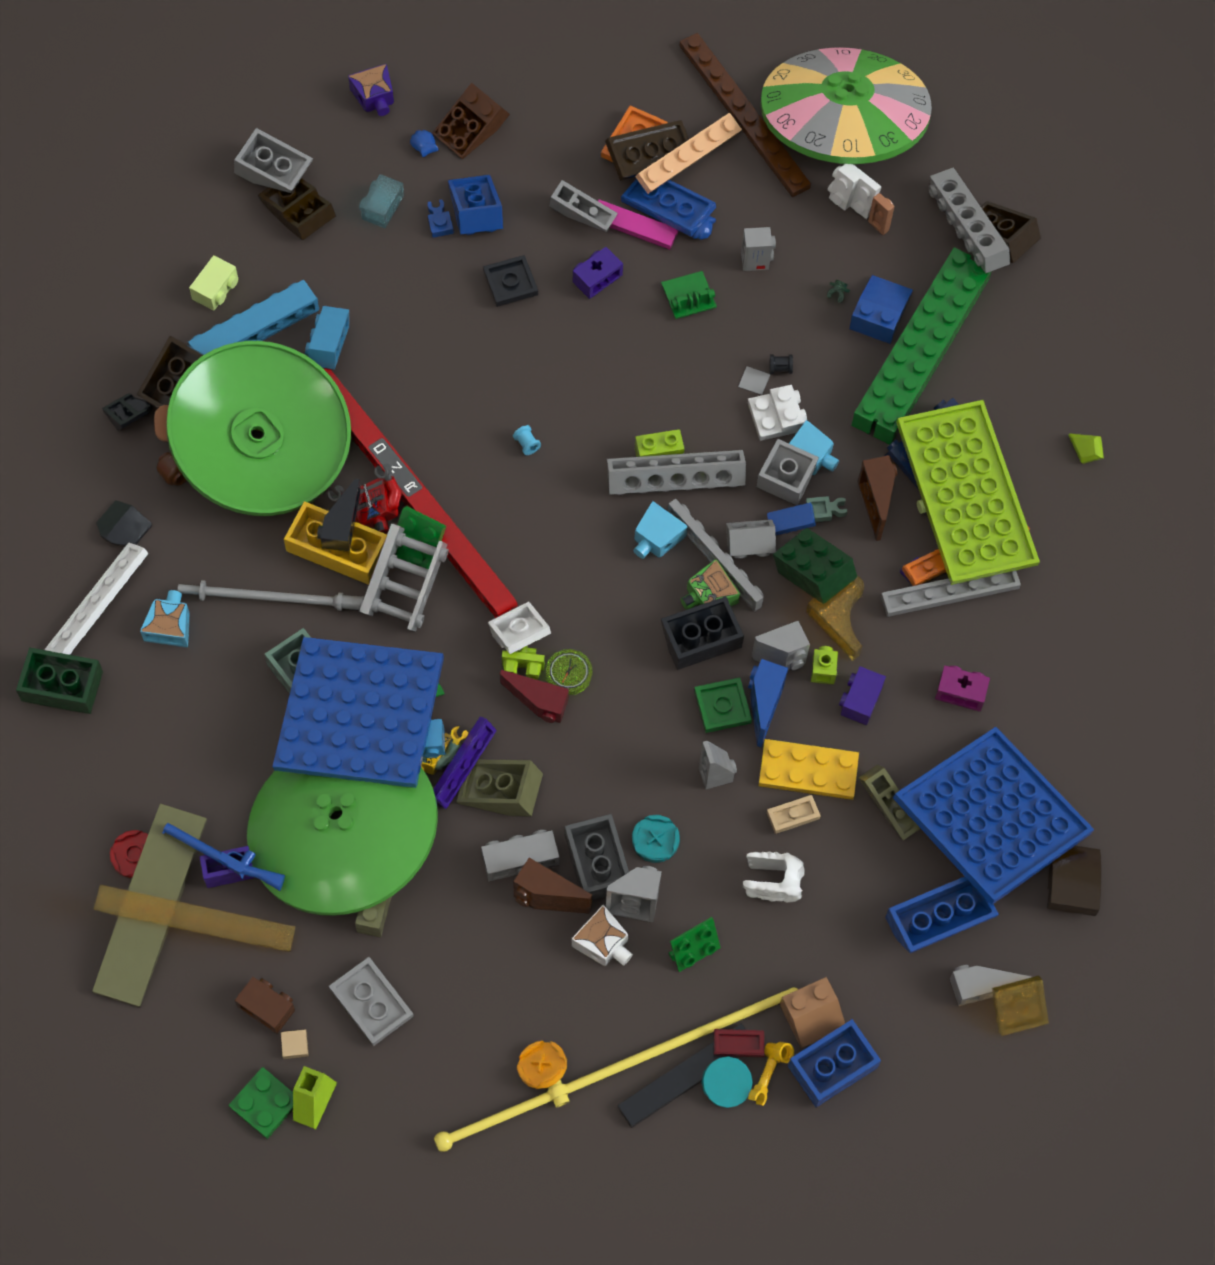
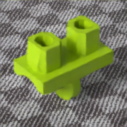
(524, 658)

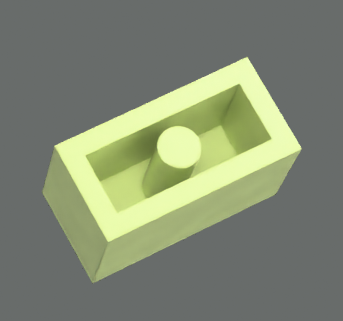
(214, 283)

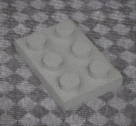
(371, 1001)

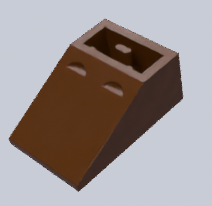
(470, 121)

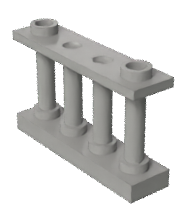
(389, 560)

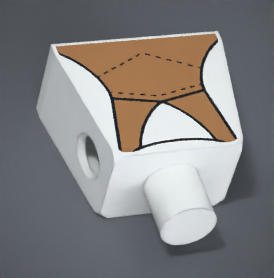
(602, 939)

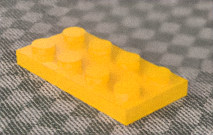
(808, 769)

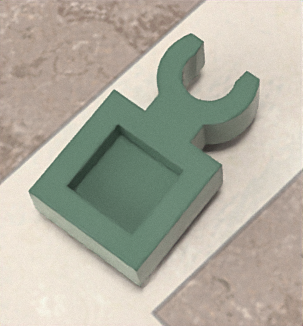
(825, 509)

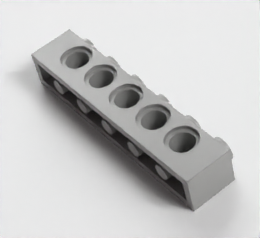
(969, 220)
(676, 472)

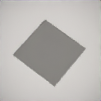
(754, 380)

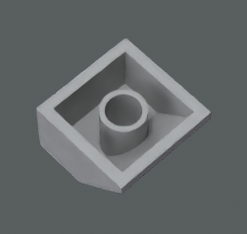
(787, 472)
(783, 646)

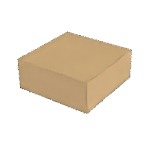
(294, 1044)

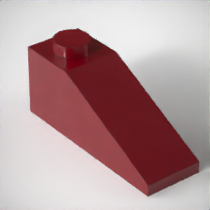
(540, 697)

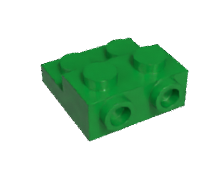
(421, 529)

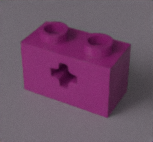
(970, 696)

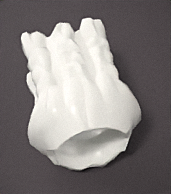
(786, 891)

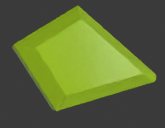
(1087, 447)

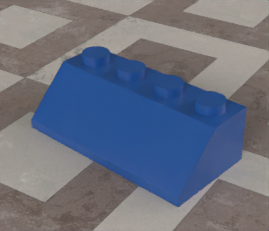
(938, 914)

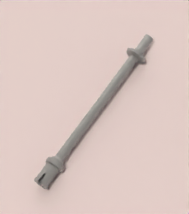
(338, 601)

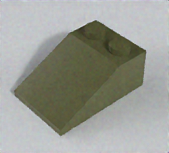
(502, 787)

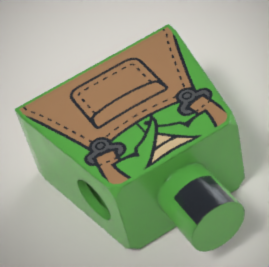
(710, 585)

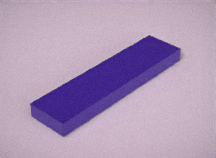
(463, 762)

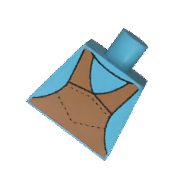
(167, 621)

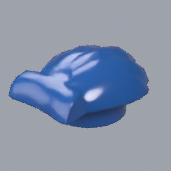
(423, 142)
(705, 229)

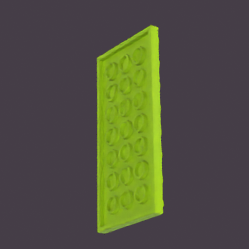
(967, 492)

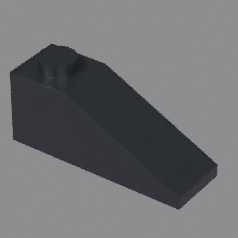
(340, 520)

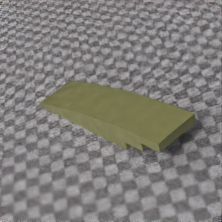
(159, 873)

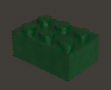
(815, 565)
(59, 680)

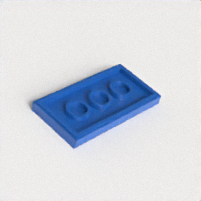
(671, 205)

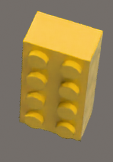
(357, 563)

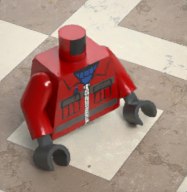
(377, 500)

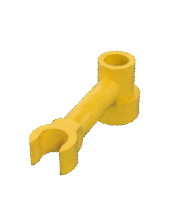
(777, 1053)

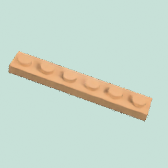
(688, 153)

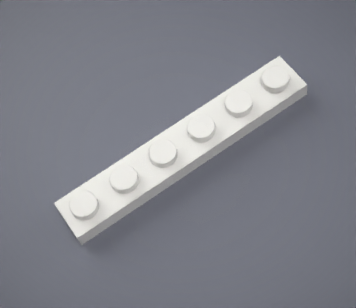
(97, 599)

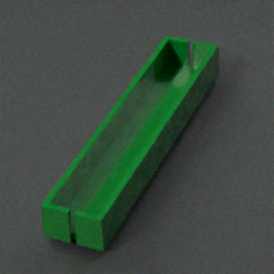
(921, 346)

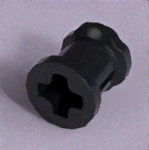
(781, 364)

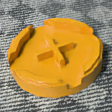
(542, 1064)

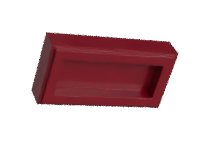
(739, 1043)

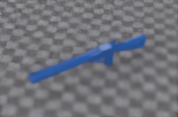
(240, 867)

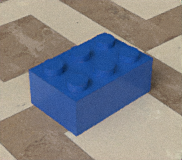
(834, 1063)

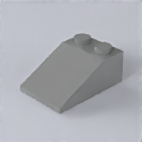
(271, 162)

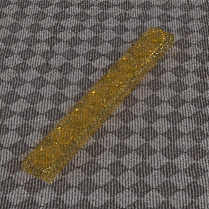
(194, 918)

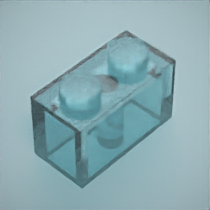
(381, 200)

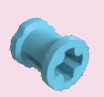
(527, 440)

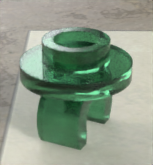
(839, 287)

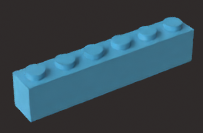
(261, 319)

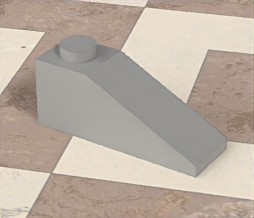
(581, 207)
(715, 766)
(976, 982)

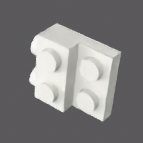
(853, 189)
(777, 413)
(518, 628)

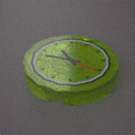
(569, 670)

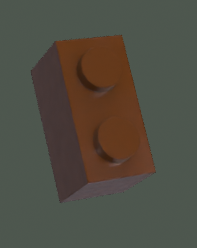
(265, 1004)

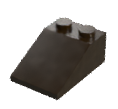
(1015, 228)

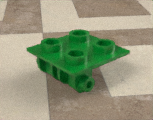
(689, 294)
(694, 944)

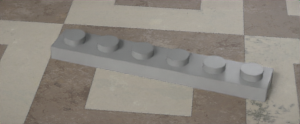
(710, 548)
(943, 593)

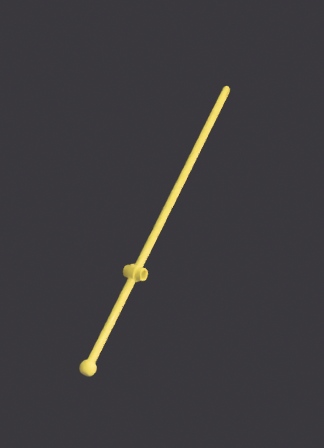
(558, 1092)

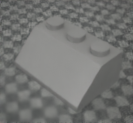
(635, 894)

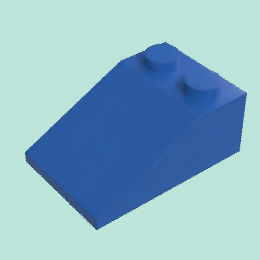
(476, 204)
(880, 309)
(767, 686)

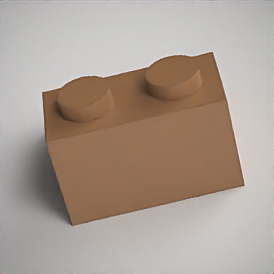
(812, 1012)

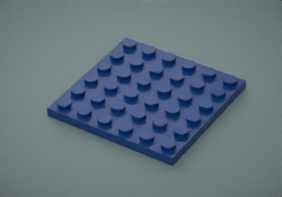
(359, 712)
(993, 815)

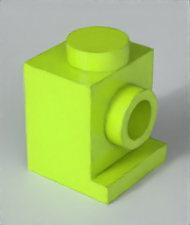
(824, 672)

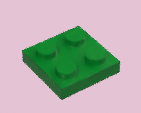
(722, 705)
(263, 1103)

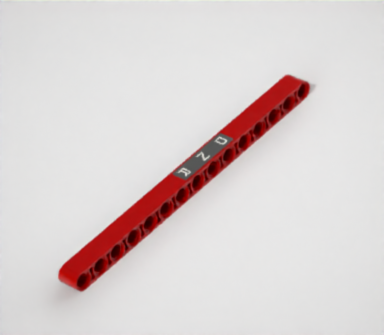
(416, 496)

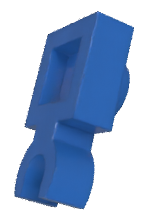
(439, 221)

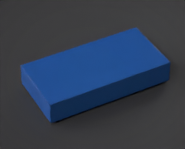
(792, 518)

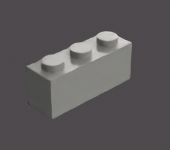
(509, 857)

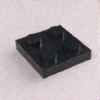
(510, 280)

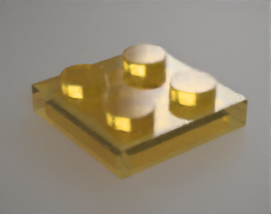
(1020, 1005)

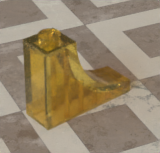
(835, 617)

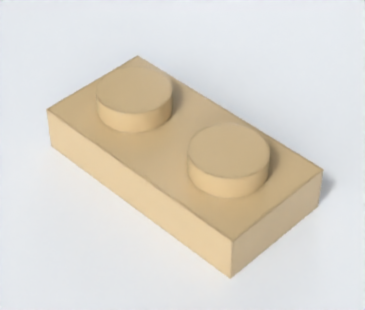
(793, 814)

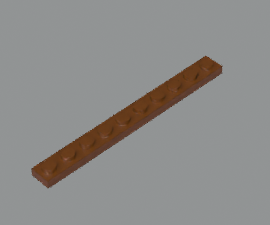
(745, 115)

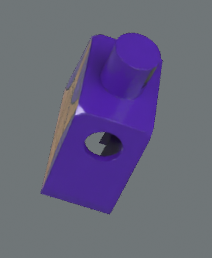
(373, 89)

